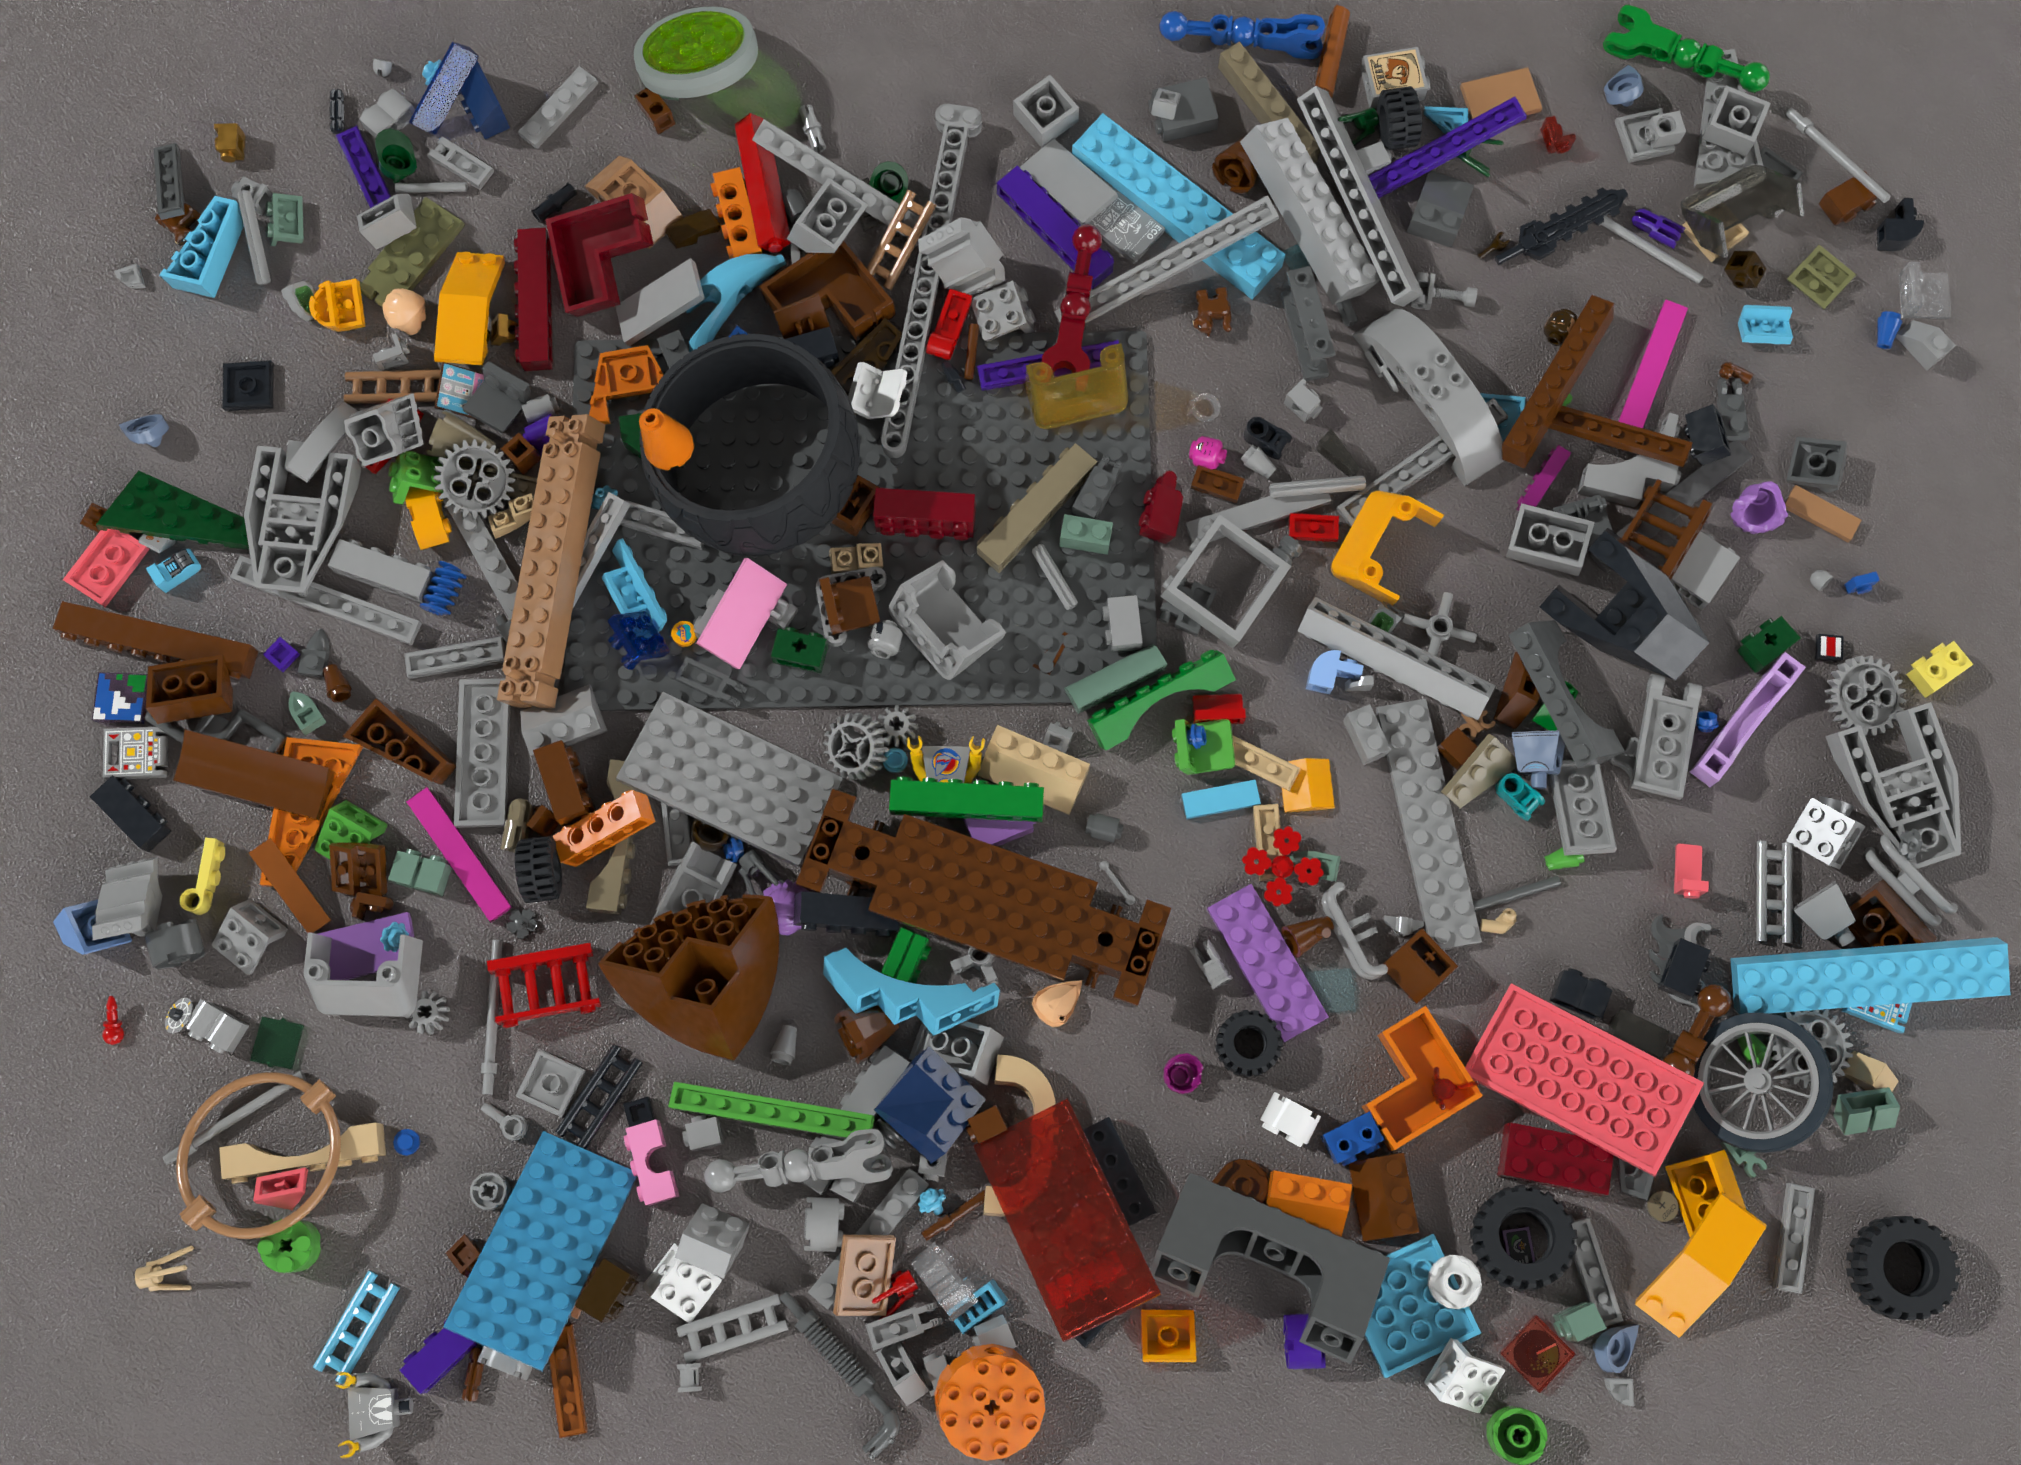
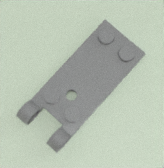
(1663, 750)

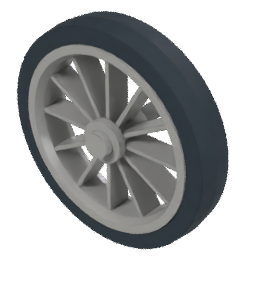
(1760, 1082)

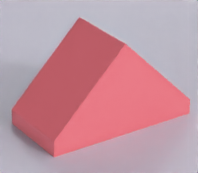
(281, 1189)

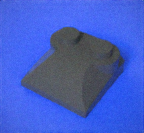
(1818, 463)

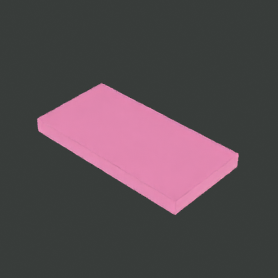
(741, 613)

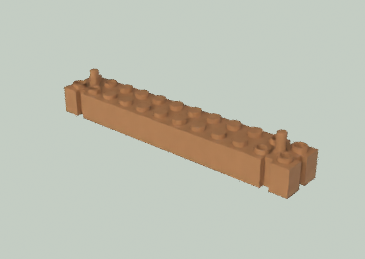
(551, 562)

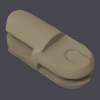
(515, 825)

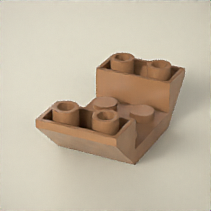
(625, 177)

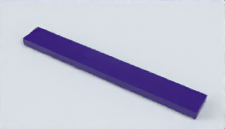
(1447, 147)

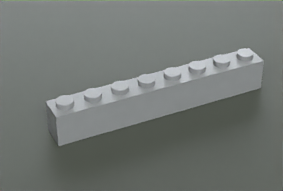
(1396, 658)

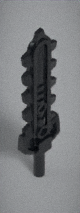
(1540, 238)

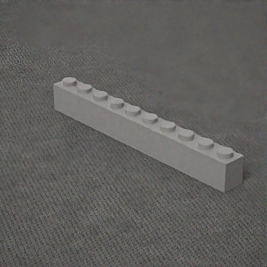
(1360, 197)

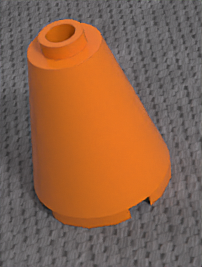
(665, 440)

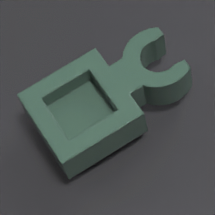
(1747, 1157)

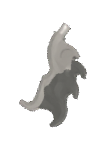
(1665, 938)

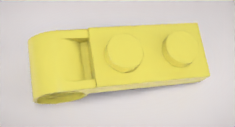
(208, 878)

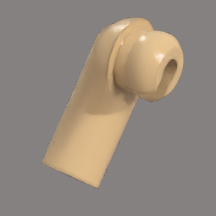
(1501, 924)

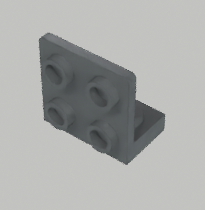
(498, 398)

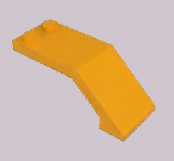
(465, 308)
(1703, 1266)

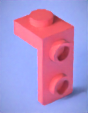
(1689, 871)

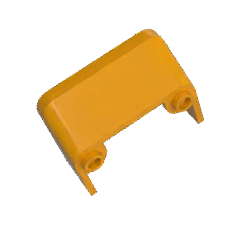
(1353, 558)

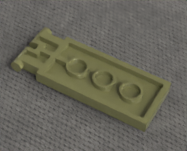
(413, 254)

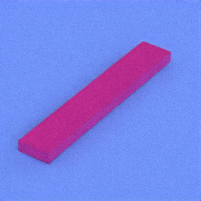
(1653, 364)
(459, 854)

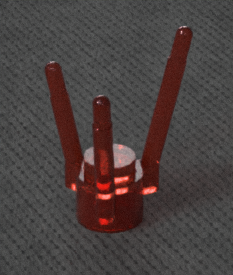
(1445, 1089)

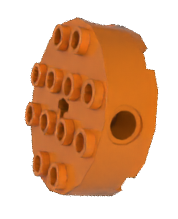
(985, 1427)

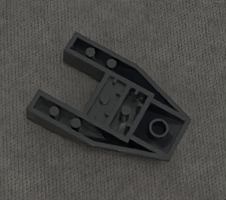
(1644, 620)

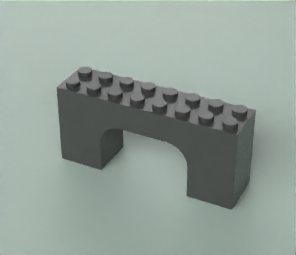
(1334, 1270)

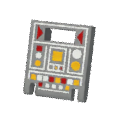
(138, 753)

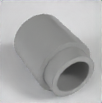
(540, 407)

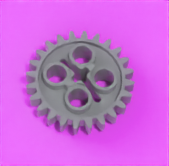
(496, 486)
(1852, 678)
(1830, 1039)

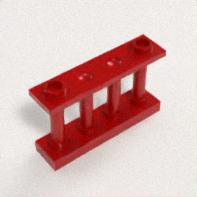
(528, 965)

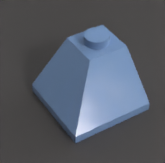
(75, 929)

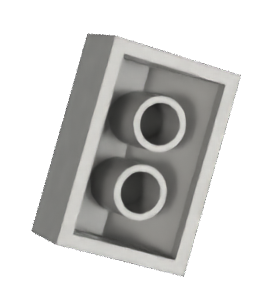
(827, 219)
(572, 720)

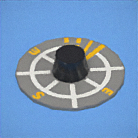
(178, 1015)

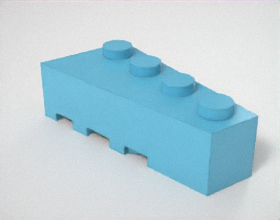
(208, 249)

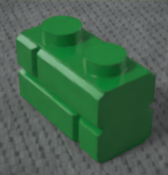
(906, 956)

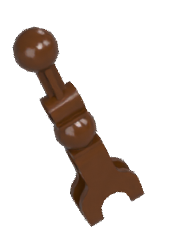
(1713, 1003)

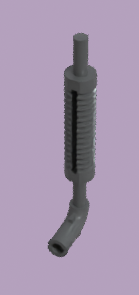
(849, 1369)

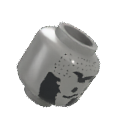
(885, 639)

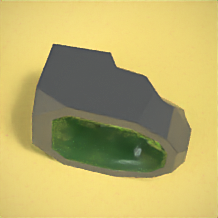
(1386, 617)

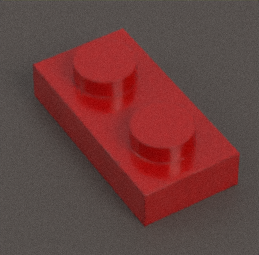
(1314, 527)

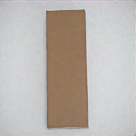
(1822, 513)

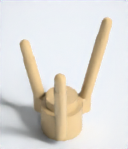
(152, 1273)

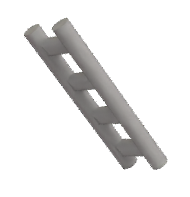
(1762, 903)
(748, 1335)

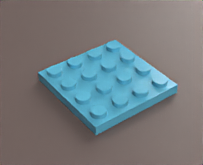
(1406, 1318)

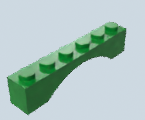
(1116, 723)

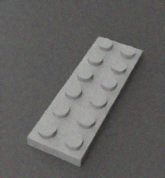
(481, 755)

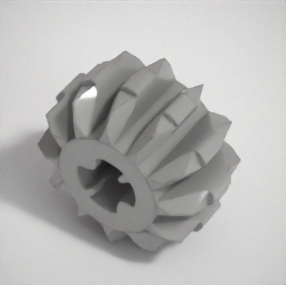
(905, 720)
(427, 1023)

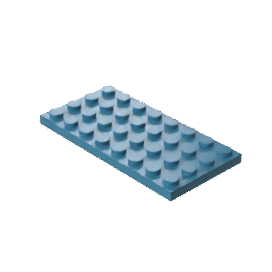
(541, 1251)

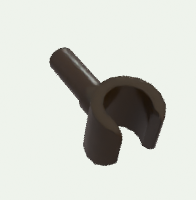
(1496, 245)

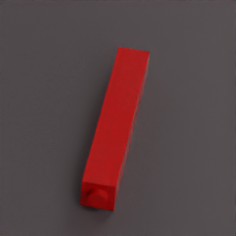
(762, 187)

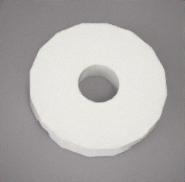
(1439, 1287)

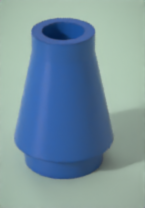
(1888, 327)

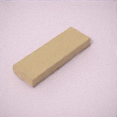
(1264, 764)
(1265, 823)

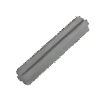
(1054, 576)

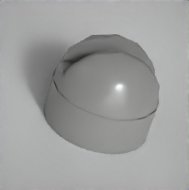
(385, 66)
(1820, 579)

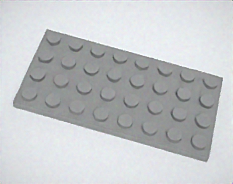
(729, 779)

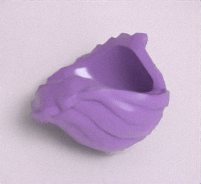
(1759, 508)
(784, 901)

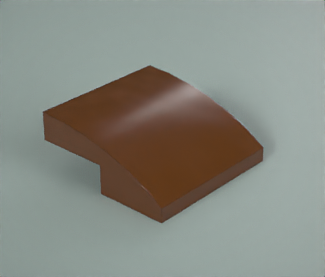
(358, 868)

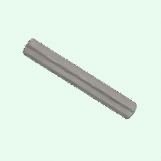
(253, 237)
(1317, 486)

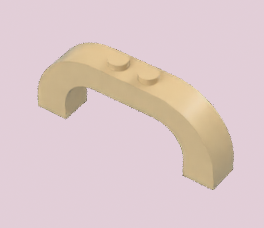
(1028, 1078)

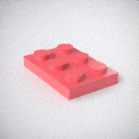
(106, 565)

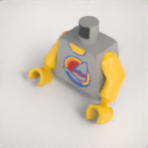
(946, 761)

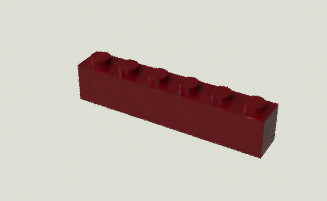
(534, 299)

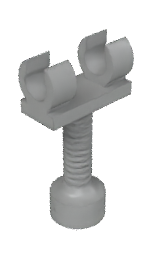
(1427, 280)

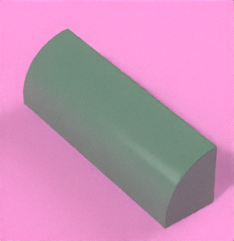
(1116, 678)

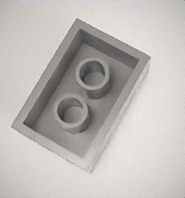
(1550, 539)

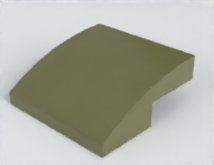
(1821, 277)

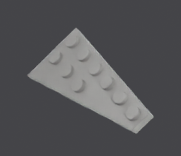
(1713, 160)

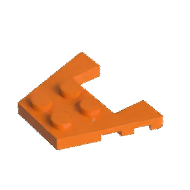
(623, 375)

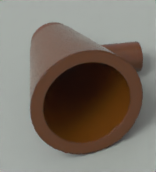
(1306, 934)

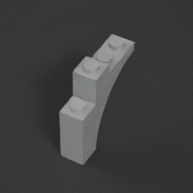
(1628, 480)

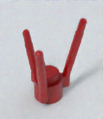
(903, 1285)

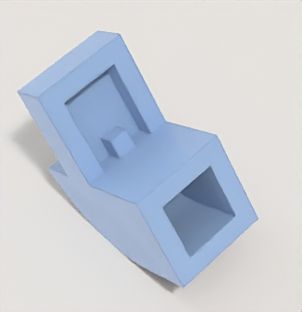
(1327, 668)

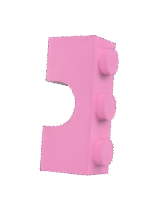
(642, 1142)

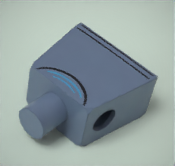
(1538, 755)

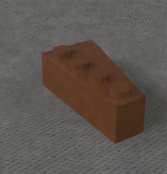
(394, 738)

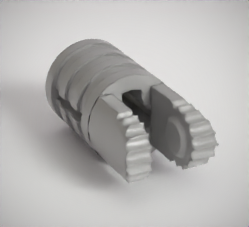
(1213, 969)

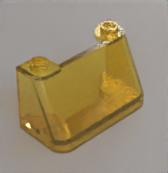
(1078, 394)

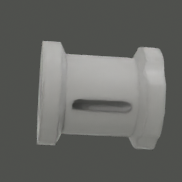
(689, 1377)

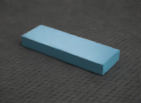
(1220, 799)

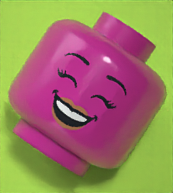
(1207, 452)

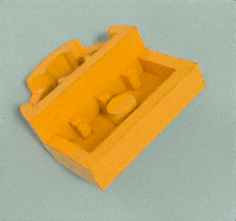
(338, 305)

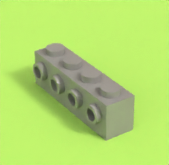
(380, 570)

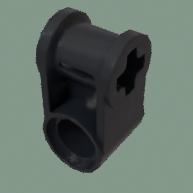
(1268, 438)

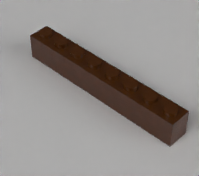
(1557, 381)
(150, 638)

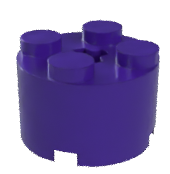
(1297, 1354)

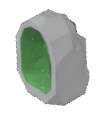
(298, 298)

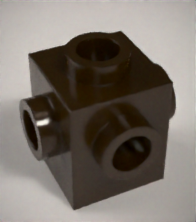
(1745, 269)

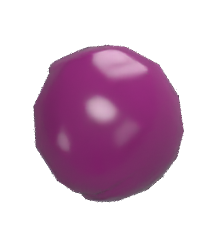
(1183, 1073)

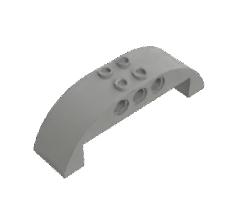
(1438, 389)

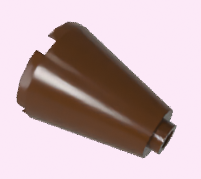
(1235, 169)

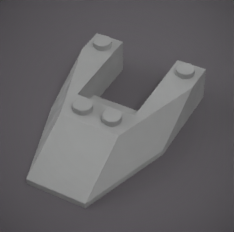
(294, 533)
(1910, 795)

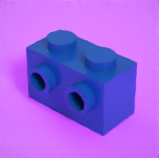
(1351, 1136)

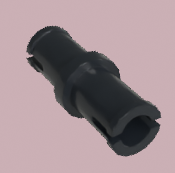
(554, 202)

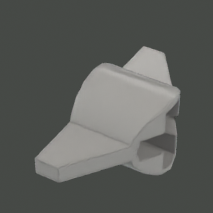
(1403, 925)

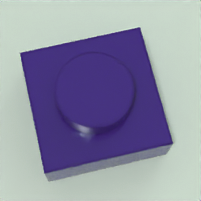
(281, 654)

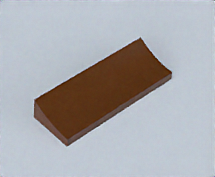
(253, 775)

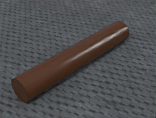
(971, 351)

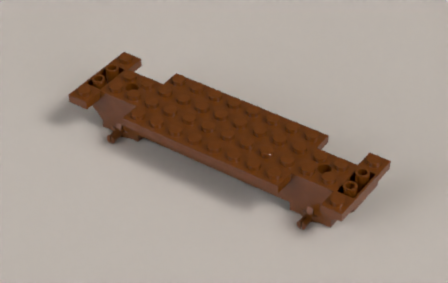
(984, 897)

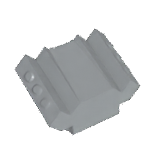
(964, 256)
(385, 430)
(128, 900)

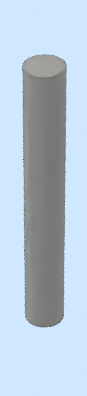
(431, 187)

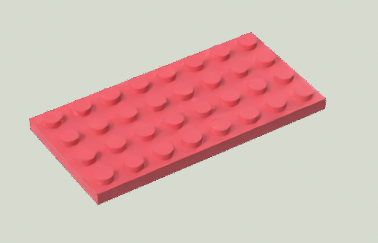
(1583, 1079)

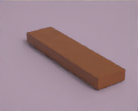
(289, 886)
(567, 1385)

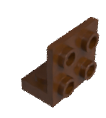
(849, 604)

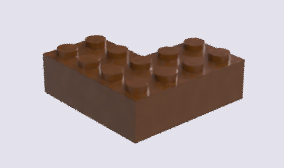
(841, 285)

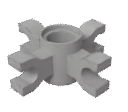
(962, 964)

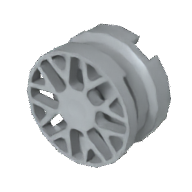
(490, 1191)

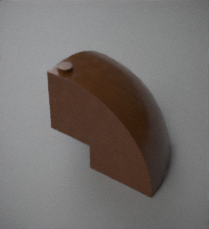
(701, 971)

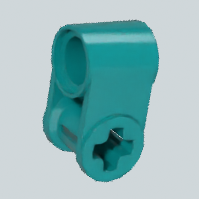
(1520, 797)

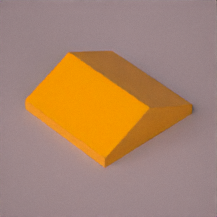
(1311, 787)
(1168, 1336)

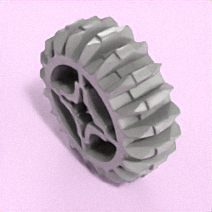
(844, 731)

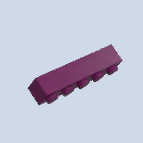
(1544, 479)

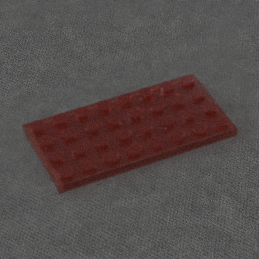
(1066, 1220)

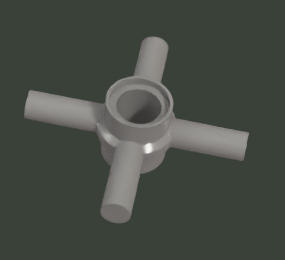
(1442, 619)

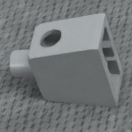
(1828, 914)

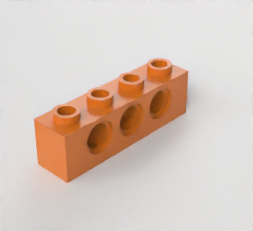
(732, 183)
(603, 828)

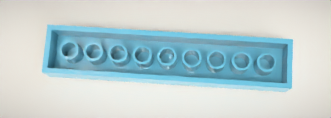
(1174, 202)
(1871, 976)

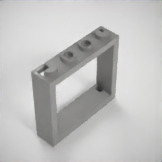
(1200, 614)

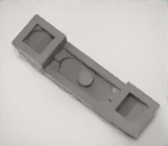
(320, 443)

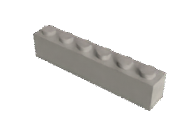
(871, 1088)

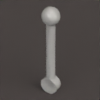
(1129, 899)

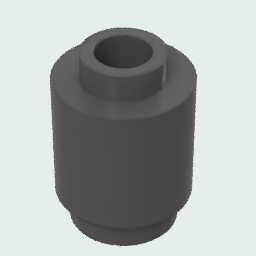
(794, 204)
(1104, 827)

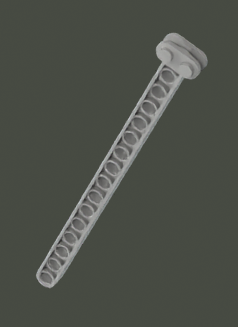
(960, 124)

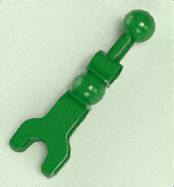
(1666, 45)

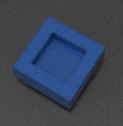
(1862, 583)

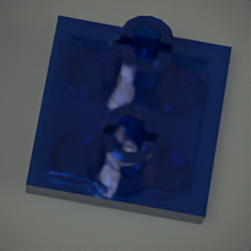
(638, 637)

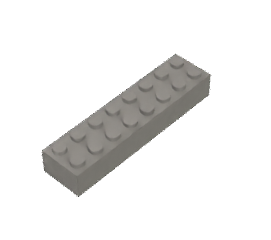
(1310, 210)

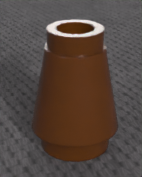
(336, 684)

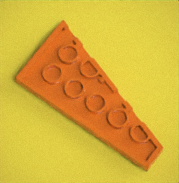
(294, 832)

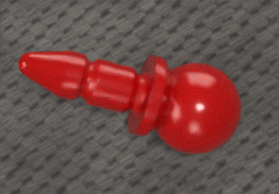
(113, 1031)

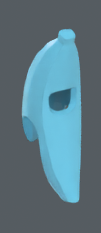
(728, 286)

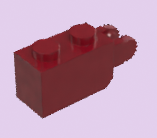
(1161, 509)

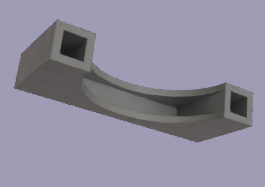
(1586, 740)

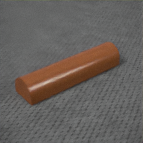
(1332, 49)

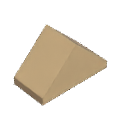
(1869, 1072)

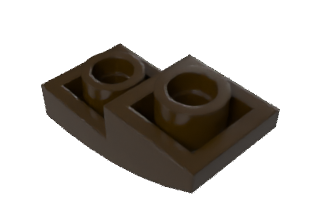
(687, 230)

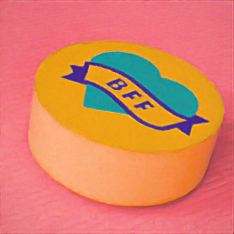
(683, 634)

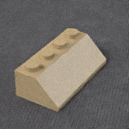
(1024, 760)

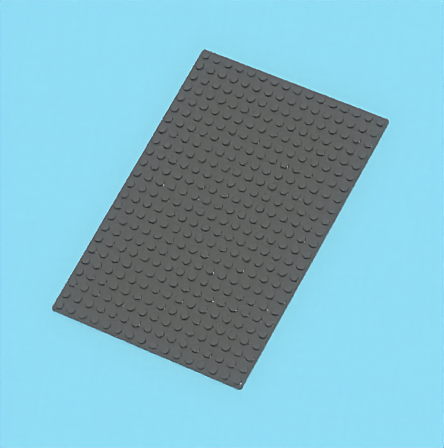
(969, 442)

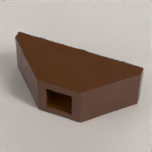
(1518, 695)

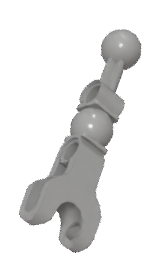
(829, 1161)

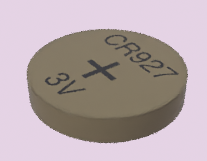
(1662, 1206)

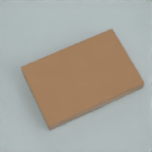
(1491, 91)
(864, 1274)

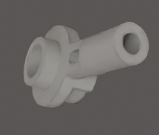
(513, 1126)

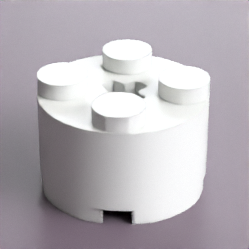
(1290, 1119)

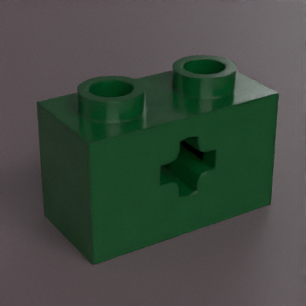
(1777, 633)
(809, 659)

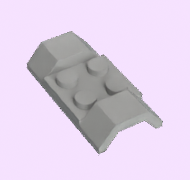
(696, 878)

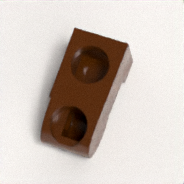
(655, 110)

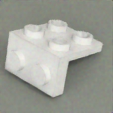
(876, 391)

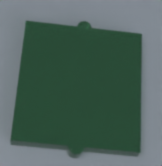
(277, 1042)

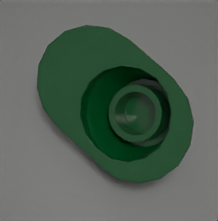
(395, 154)
(890, 180)

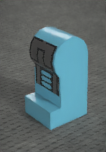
(174, 570)

